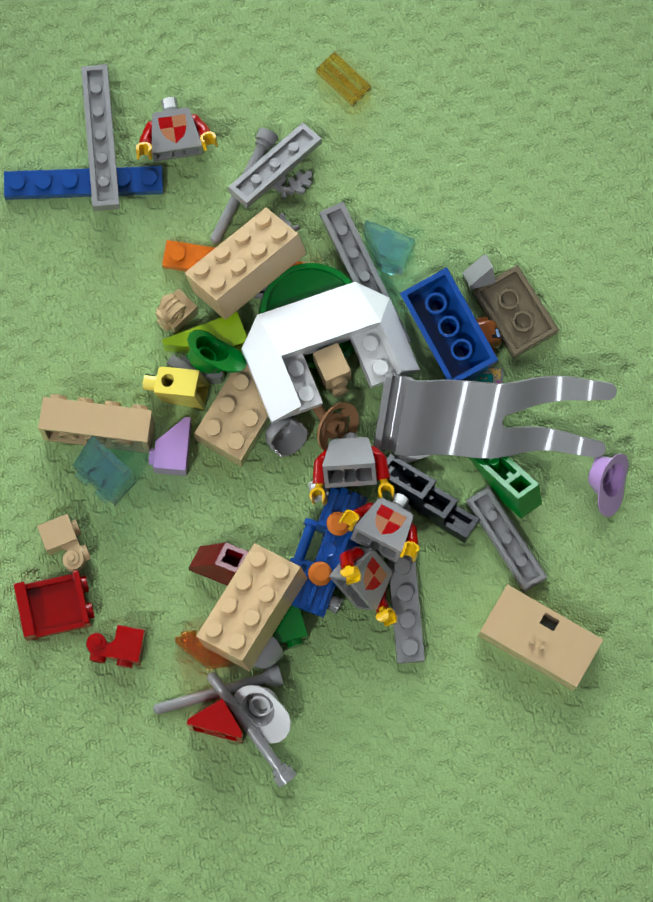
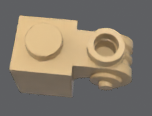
(175, 311)
(333, 369)
(62, 535)

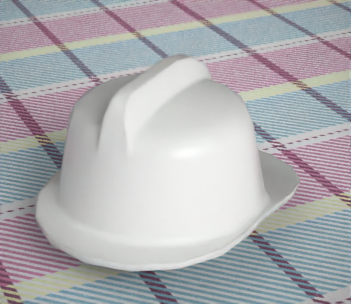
(264, 712)

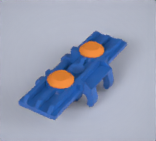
(335, 539)

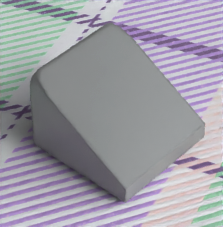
(479, 273)

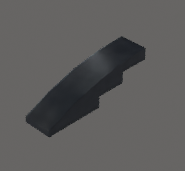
(430, 500)

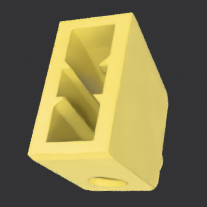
(178, 386)

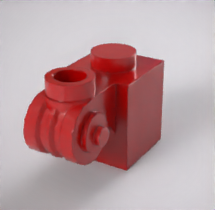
(124, 649)

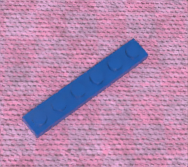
(76, 183)

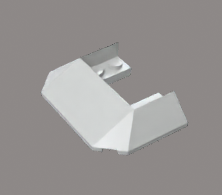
(288, 333)

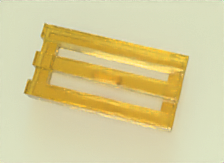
(358, 94)

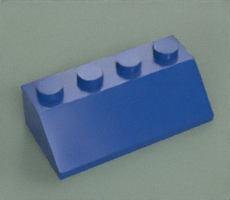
(449, 327)

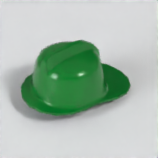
(213, 355)

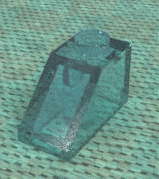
(388, 247)

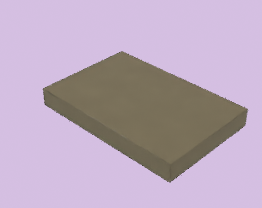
(517, 311)

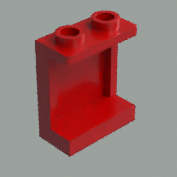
(53, 605)

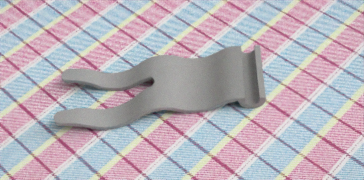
(469, 416)

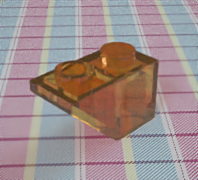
(193, 647)

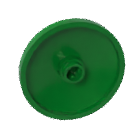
(301, 283)

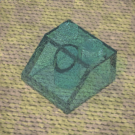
(104, 472)

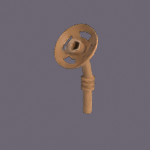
(335, 424)

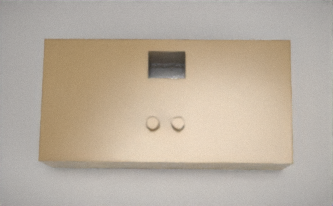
(540, 637)

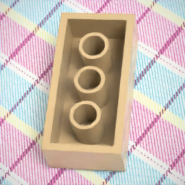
(245, 263)
(234, 419)
(108, 422)
(252, 607)

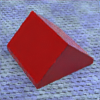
(216, 721)

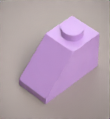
(172, 450)

